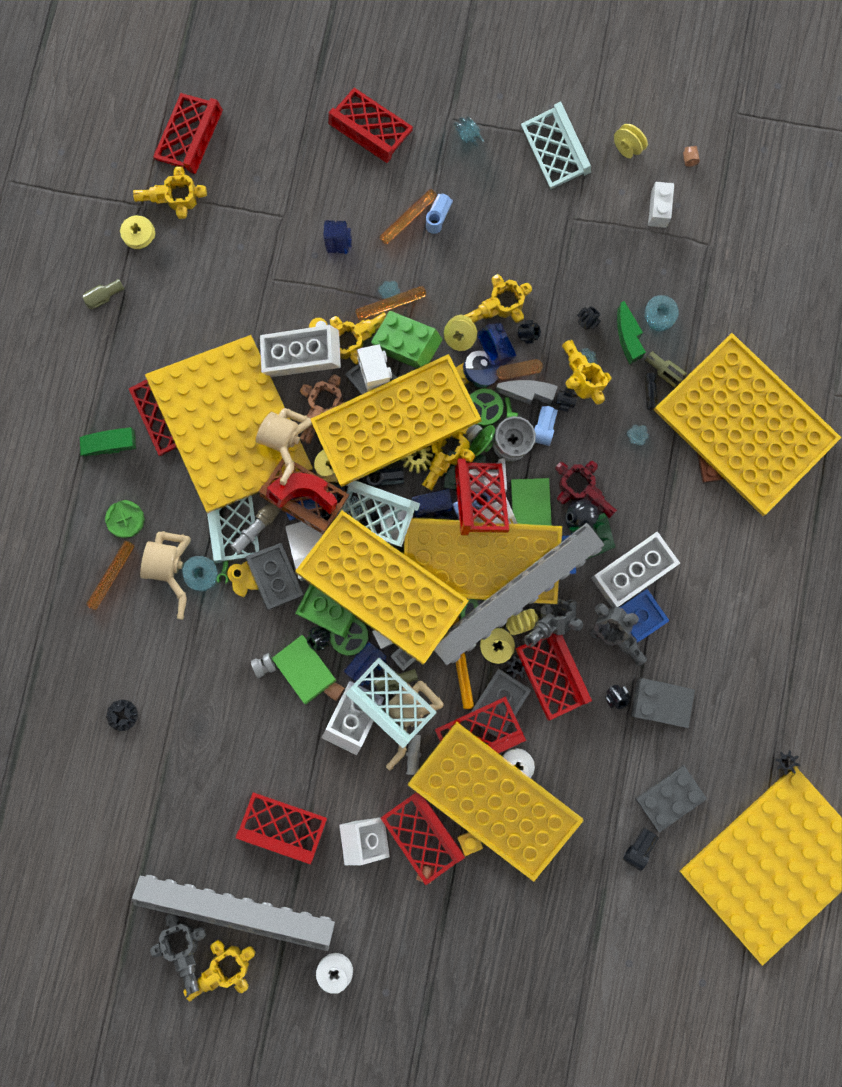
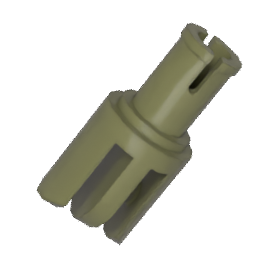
(101, 294)
(662, 367)
(393, 685)

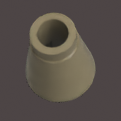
(268, 514)

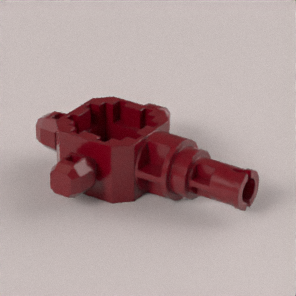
(590, 493)

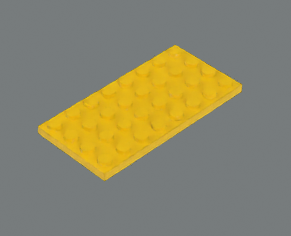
(395, 420)
(482, 560)
(382, 587)
(495, 801)

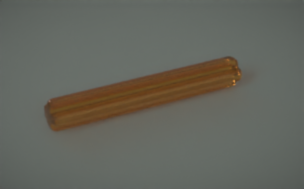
(408, 216)
(390, 302)
(110, 575)

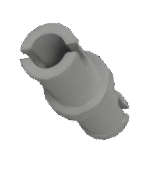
(248, 536)
(413, 755)

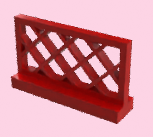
(361, 133)
(200, 135)
(148, 424)
(465, 501)
(569, 672)
(500, 744)
(439, 831)
(276, 845)

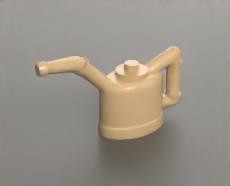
(281, 434)
(163, 561)
(409, 713)

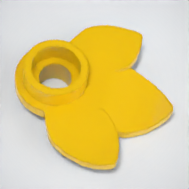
(244, 581)

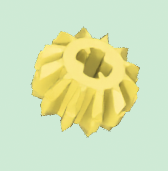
(420, 463)
(522, 622)

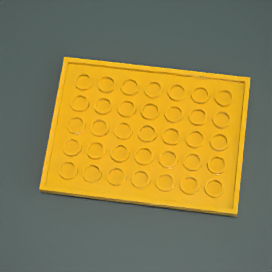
(214, 414)
(747, 424)
(772, 866)

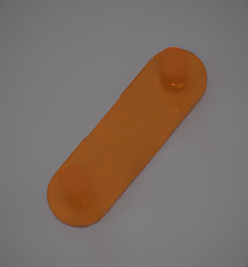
(519, 369)

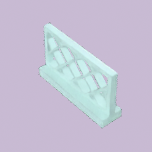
(570, 138)
(386, 498)
(216, 533)
(383, 718)

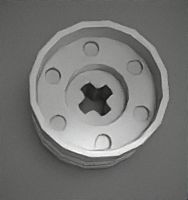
(520, 431)

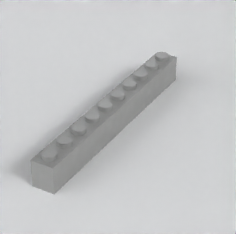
(518, 593)
(233, 912)

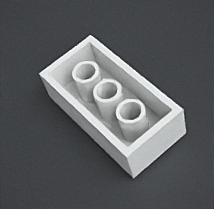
(300, 351)
(635, 570)

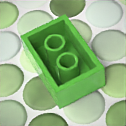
(407, 340)

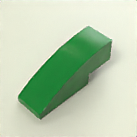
(629, 334)
(108, 442)

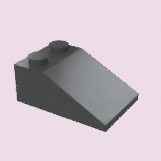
(662, 702)

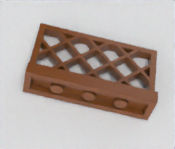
(300, 512)

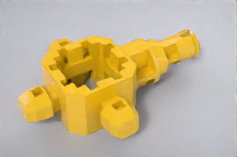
(163, 193)
(492, 306)
(361, 331)
(583, 370)
(442, 462)
(214, 975)

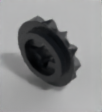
(130, 712)

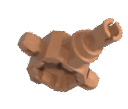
(312, 393)

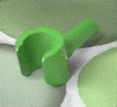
(509, 409)
(224, 572)

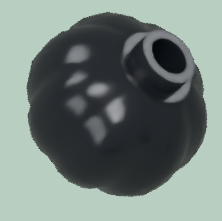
(581, 513)

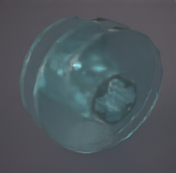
(468, 130)
(654, 316)
(207, 567)

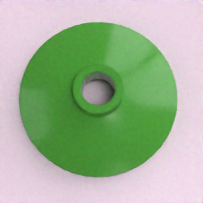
(483, 441)

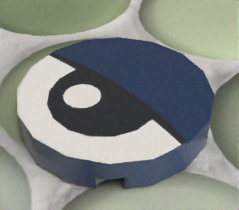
(479, 369)

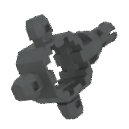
(549, 624)
(623, 637)
(183, 961)

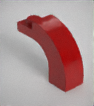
(302, 486)

